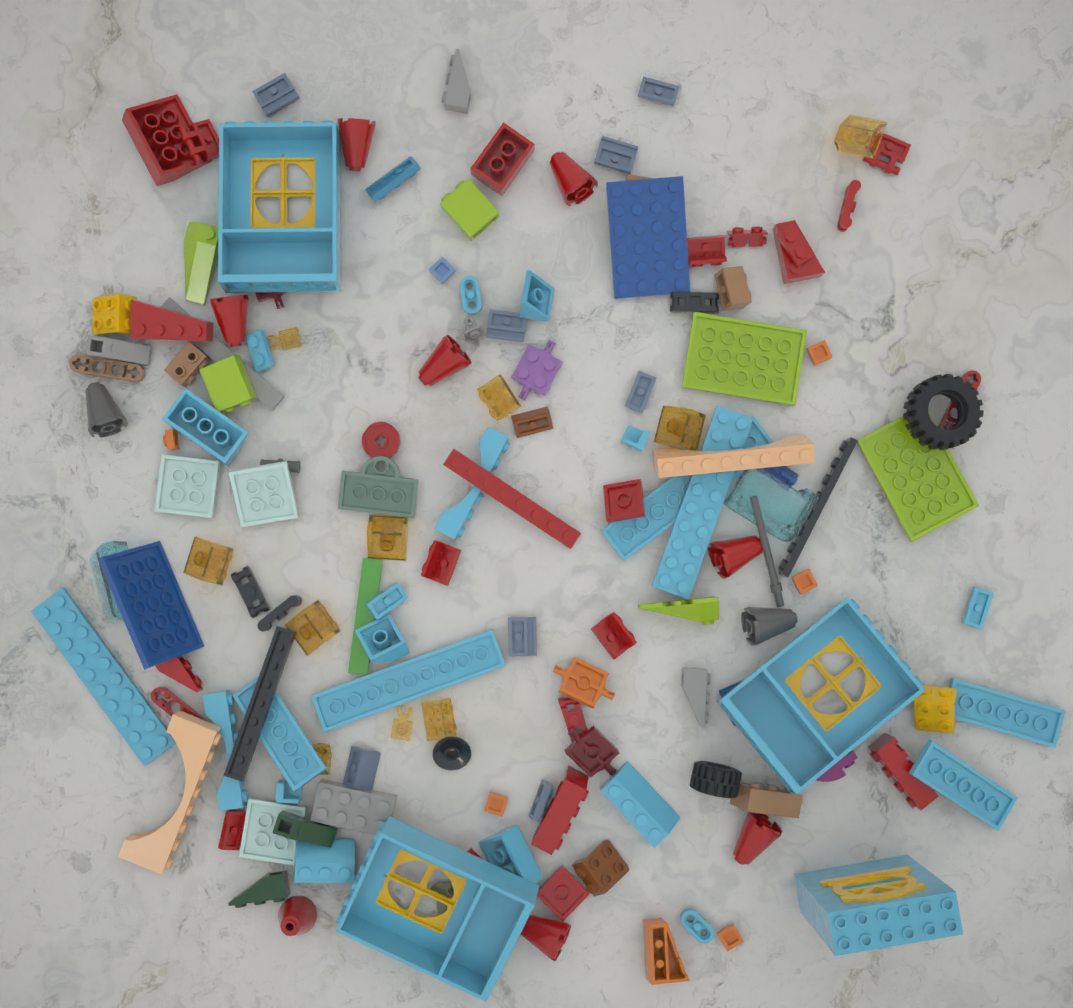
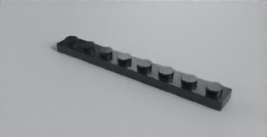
(829, 482)
(260, 704)

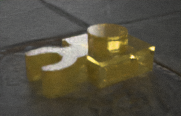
(287, 339)
(402, 727)

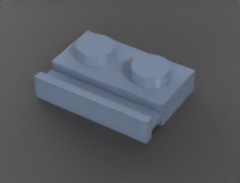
(276, 94)
(616, 155)
(505, 326)
(522, 636)

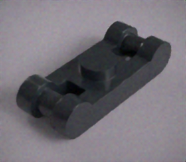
(694, 302)
(250, 591)
(279, 612)

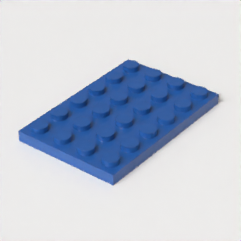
(648, 237)
(151, 604)

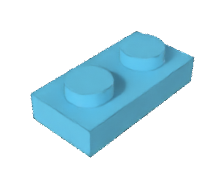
(260, 350)
(386, 600)
(977, 608)

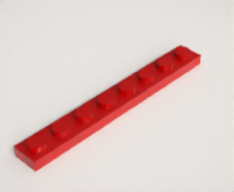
(511, 498)

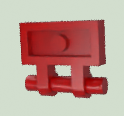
(206, 137)
(891, 148)

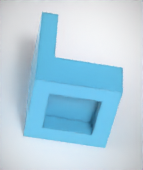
(635, 438)
(285, 794)

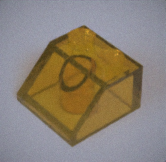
(859, 136)
(680, 428)
(387, 537)
(208, 561)
(313, 627)

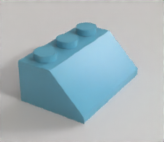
(510, 852)
(324, 864)

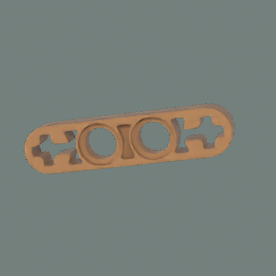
(107, 368)

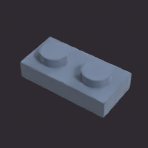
(658, 91)
(640, 392)
(538, 807)

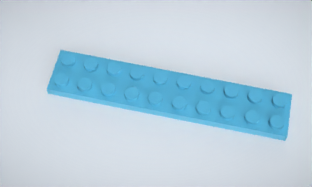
(663, 506)
(700, 508)
(103, 676)
(408, 680)

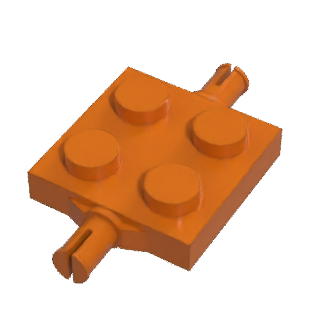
(583, 682)

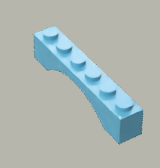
(453, 519)
(219, 709)

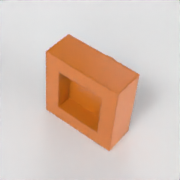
(819, 352)
(171, 440)
(804, 581)
(496, 804)
(730, 937)

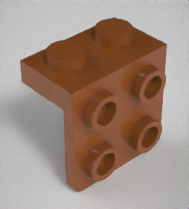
(601, 868)

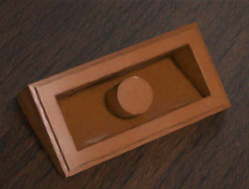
(532, 422)

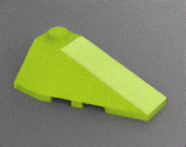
(200, 260)
(696, 609)

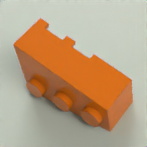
(661, 955)

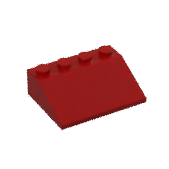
(157, 138)

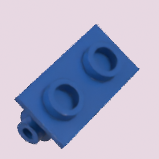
(784, 474)

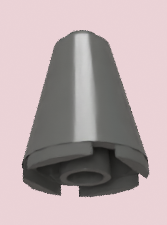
(102, 412)
(766, 623)

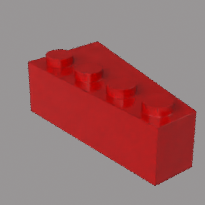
(164, 324)
(896, 765)
(561, 811)

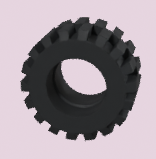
(715, 779)

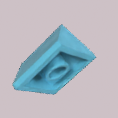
(536, 298)

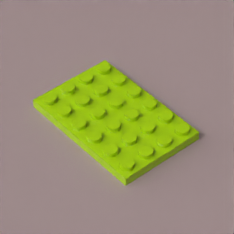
(744, 359)
(917, 481)

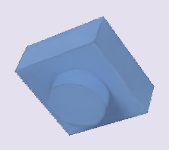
(442, 270)

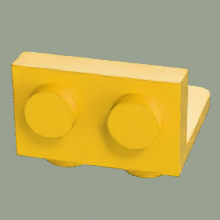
(112, 314)
(935, 709)

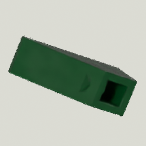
(304, 830)
(270, 887)

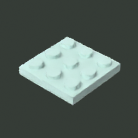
(187, 486)
(263, 494)
(257, 837)

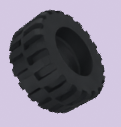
(967, 409)

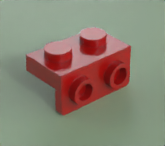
(706, 250)
(440, 562)
(614, 635)

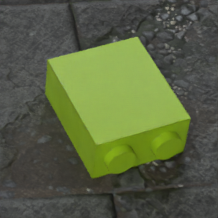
(469, 209)
(228, 384)

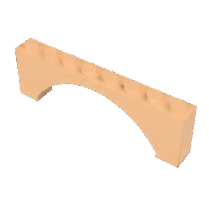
(785, 452)
(196, 743)

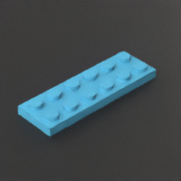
(1007, 713)
(285, 740)
(963, 785)

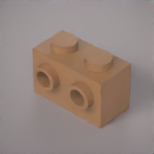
(733, 288)
(187, 364)

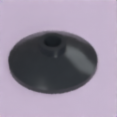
(451, 759)

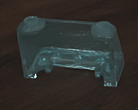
(781, 506)
(108, 603)

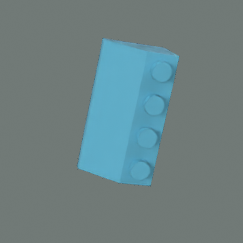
(206, 427)
(640, 804)

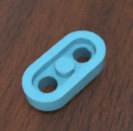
(470, 296)
(696, 925)

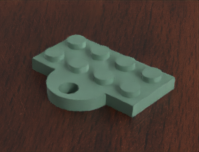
(378, 490)

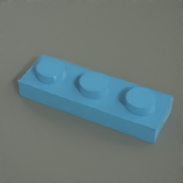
(393, 179)

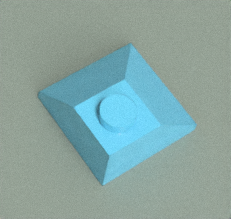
(382, 640)

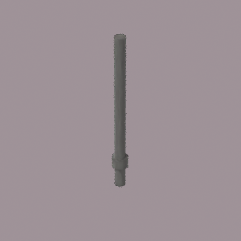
(775, 585)

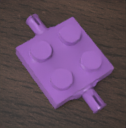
(536, 370)

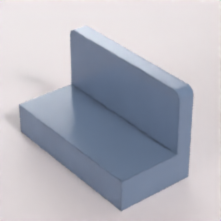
(361, 768)

